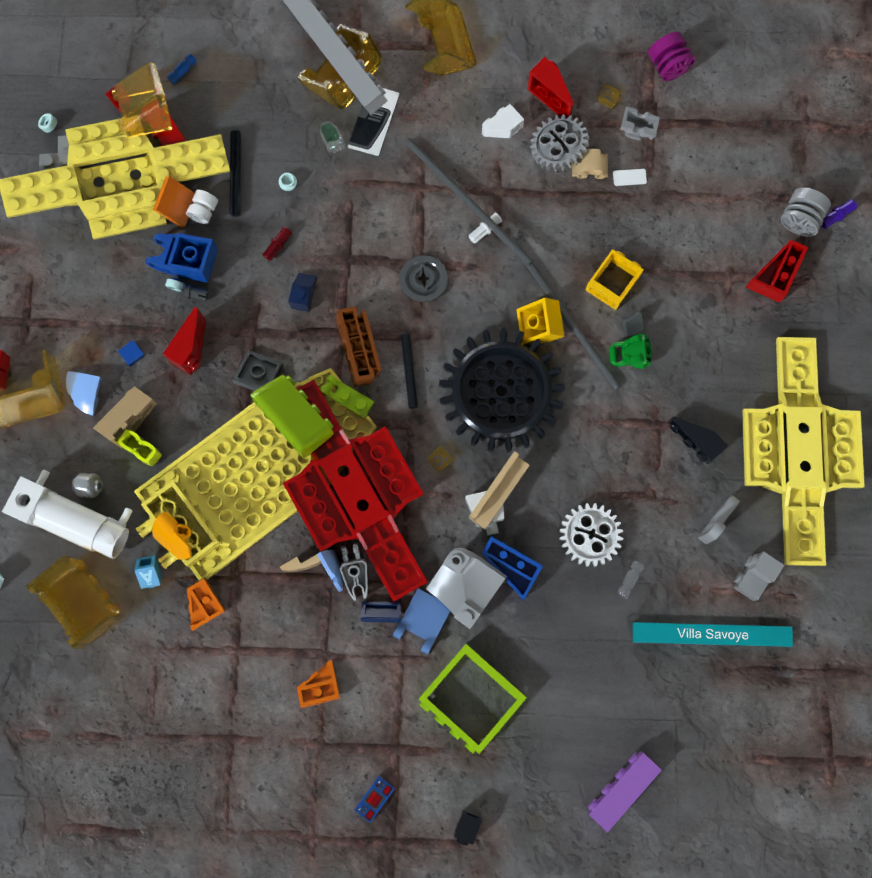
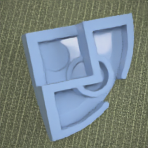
(83, 390)
(332, 564)

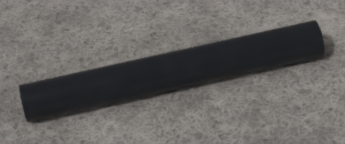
(409, 371)

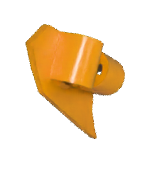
(172, 535)

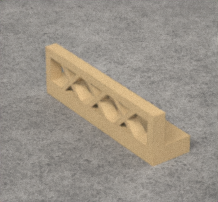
(499, 491)

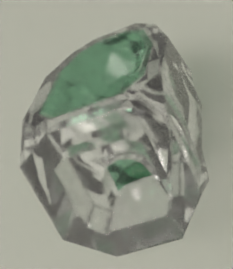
(331, 137)

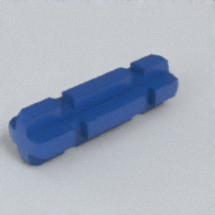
(181, 69)

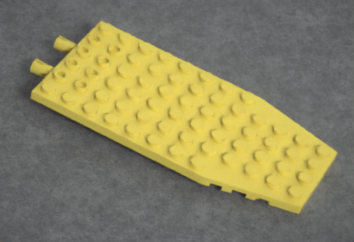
(233, 484)

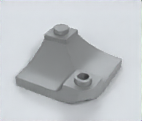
(466, 585)

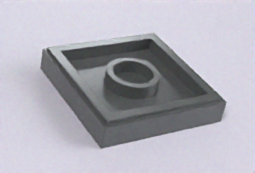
(256, 370)

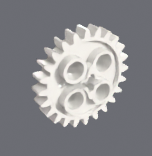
(597, 517)

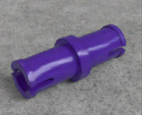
(839, 213)

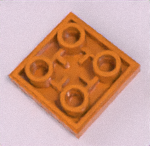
(174, 201)

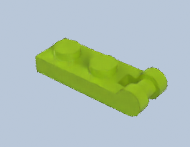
(347, 397)

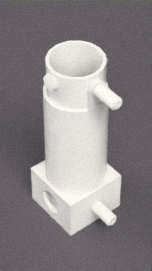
(66, 518)

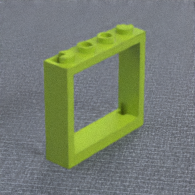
(442, 719)

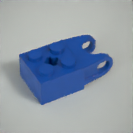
(184, 256)

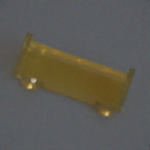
(448, 34)
(35, 402)

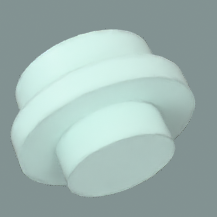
(287, 181)

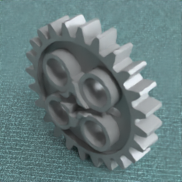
(573, 132)

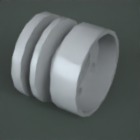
(805, 211)

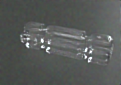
(630, 579)

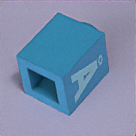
(148, 572)

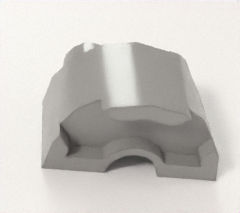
(639, 125)

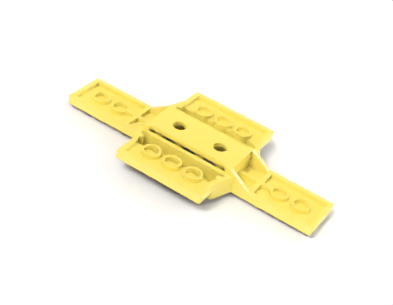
(122, 202)
(830, 447)

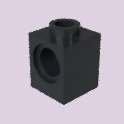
(467, 828)

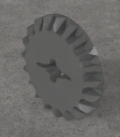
(432, 269)

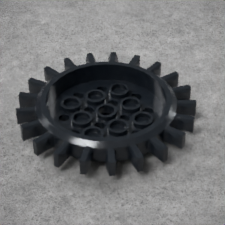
(525, 366)

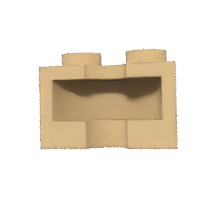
(592, 164)

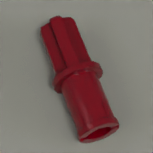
(277, 244)

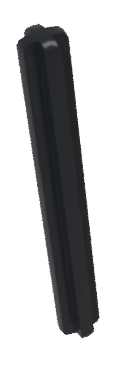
(235, 172)

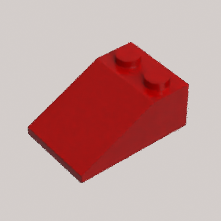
(549, 87)
(187, 344)

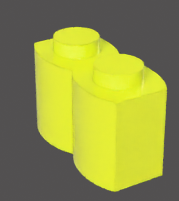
(139, 447)

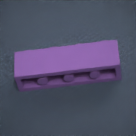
(623, 791)

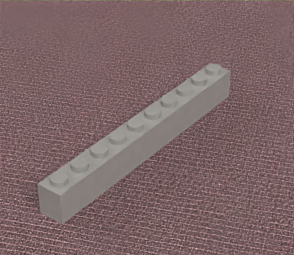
(338, 54)

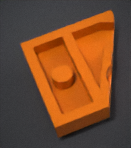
(203, 603)

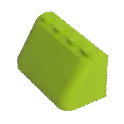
(293, 414)

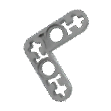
(716, 526)

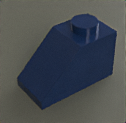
(302, 292)

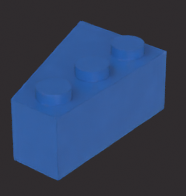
(517, 566)

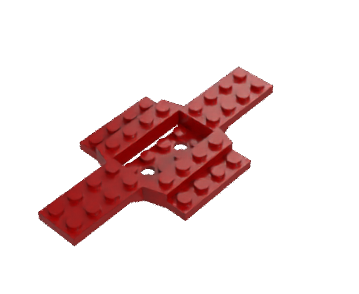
(375, 525)

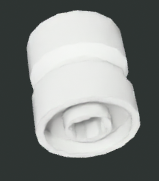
(203, 204)

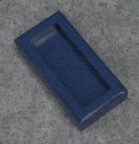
(381, 612)

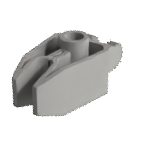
(354, 571)

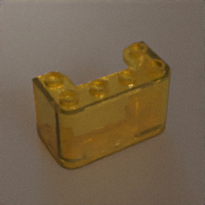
(75, 600)

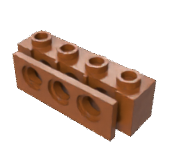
(353, 344)

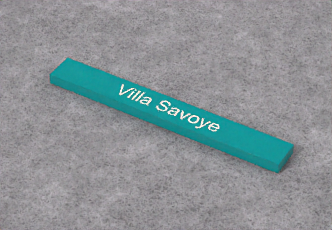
(712, 634)

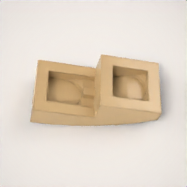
(296, 565)

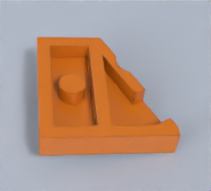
(320, 687)

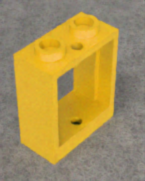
(605, 294)

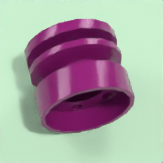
(671, 56)

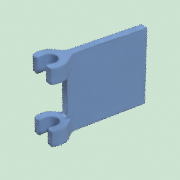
(423, 618)

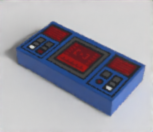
(374, 799)

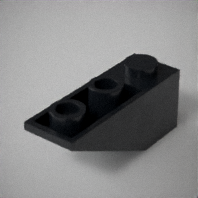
(702, 440)

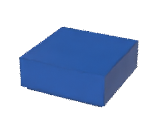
(131, 353)

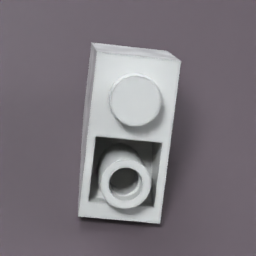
(503, 124)

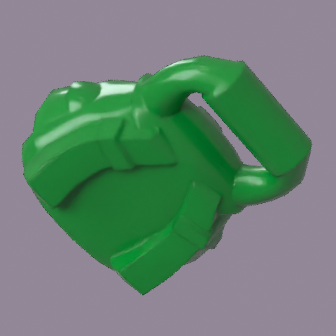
(634, 352)

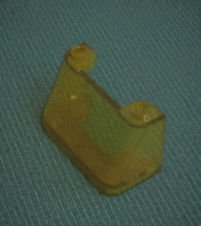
(327, 81)
(142, 102)

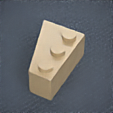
(125, 415)

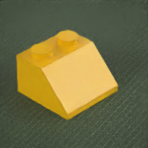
(541, 321)

